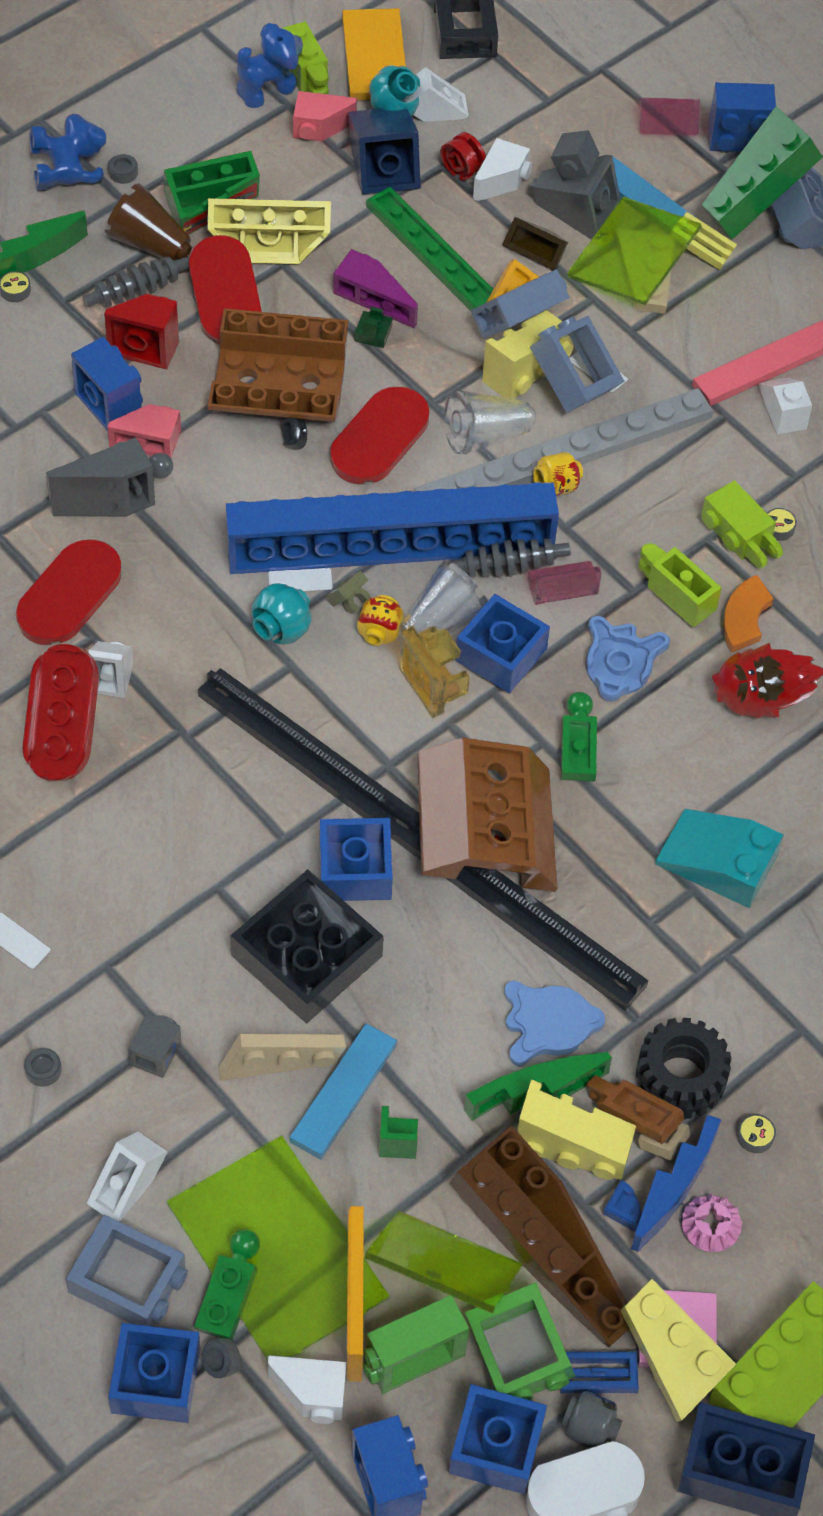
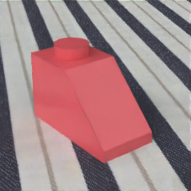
(321, 115)
(153, 426)

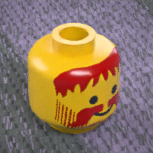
(561, 470)
(380, 620)

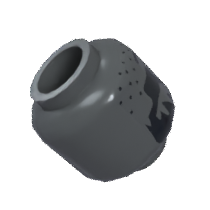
(591, 1420)

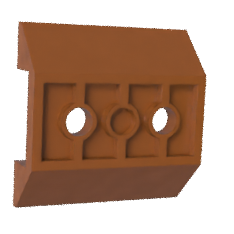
(282, 357)
(464, 804)

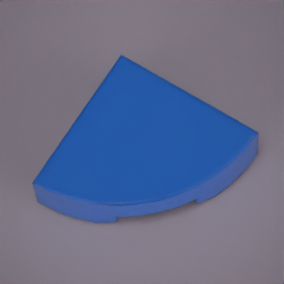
(624, 1206)

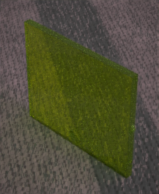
(634, 250)
(444, 1261)

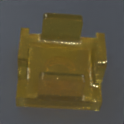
(424, 668)

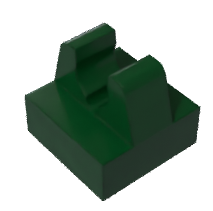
(373, 328)

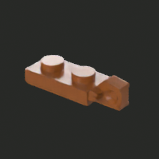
(634, 1105)

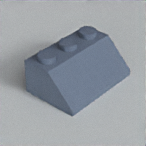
(801, 211)

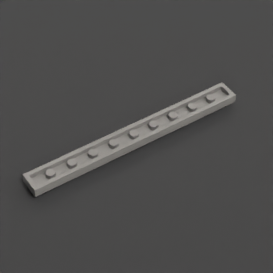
(586, 443)

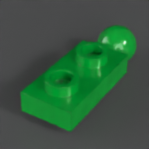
(579, 739)
(229, 1287)

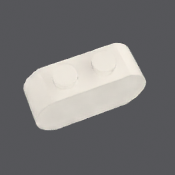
(587, 1483)

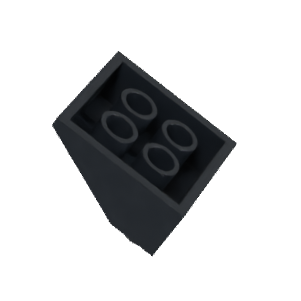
(307, 946)

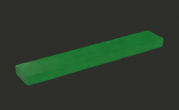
(430, 248)

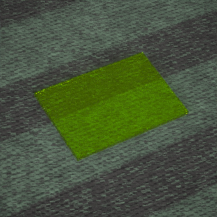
(301, 1254)

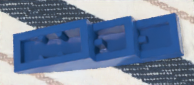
(671, 1190)

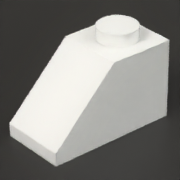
(438, 99)
(502, 170)
(786, 404)
(114, 667)
(126, 1175)
(311, 1386)

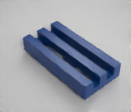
(603, 1386)

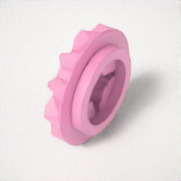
(700, 1233)

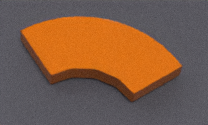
(742, 613)

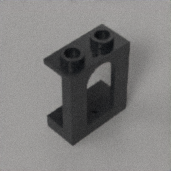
(466, 42)

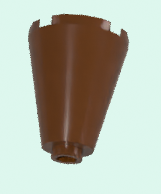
(147, 226)

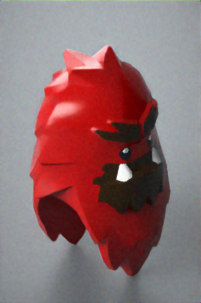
(765, 681)

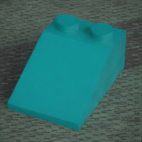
(721, 853)

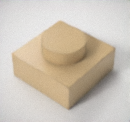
(670, 1147)

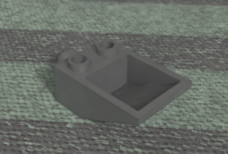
(107, 482)

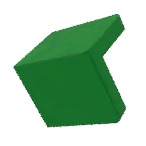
(397, 1136)

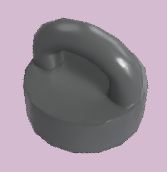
(221, 1358)

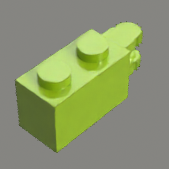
(312, 63)
(741, 524)
(679, 583)

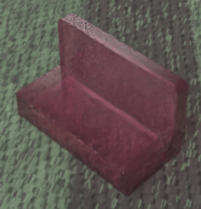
(669, 116)
(564, 582)

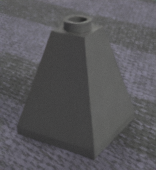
(581, 201)

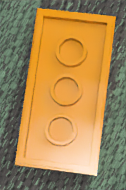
(371, 42)
(355, 1293)

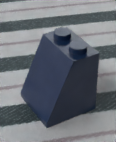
(385, 149)

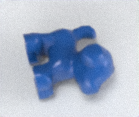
(278, 56)
(80, 140)

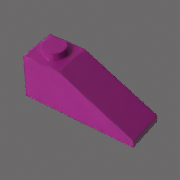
(370, 284)

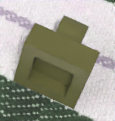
(347, 590)

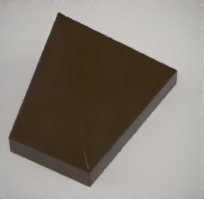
(535, 242)

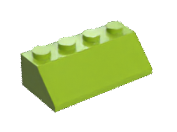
(783, 1369)

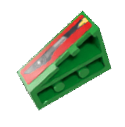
(218, 178)

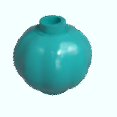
(393, 87)
(281, 609)

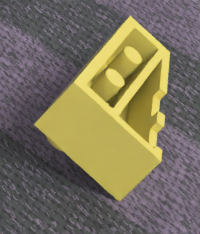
(510, 361)
(575, 1136)
(676, 1349)

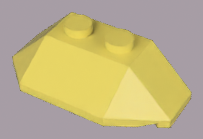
(272, 228)

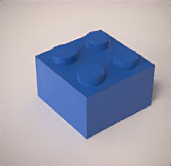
(738, 114)
(105, 381)
(502, 643)
(357, 858)
(154, 1372)
(497, 1439)
(388, 1468)

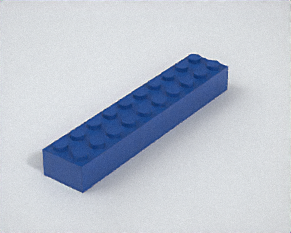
(386, 527)

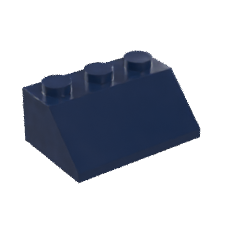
(746, 1462)

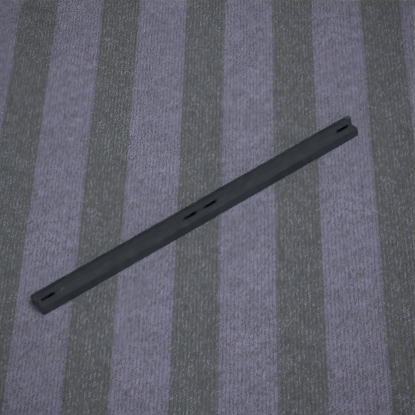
(372, 800)

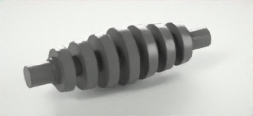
(136, 281)
(510, 557)

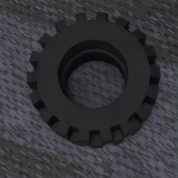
(691, 1043)

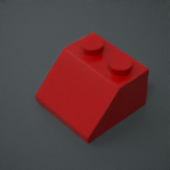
(144, 329)

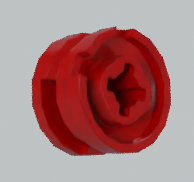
(462, 155)

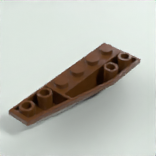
(543, 1230)

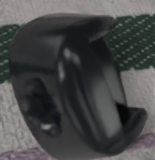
(294, 433)

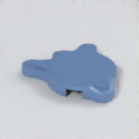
(619, 659)
(550, 1021)

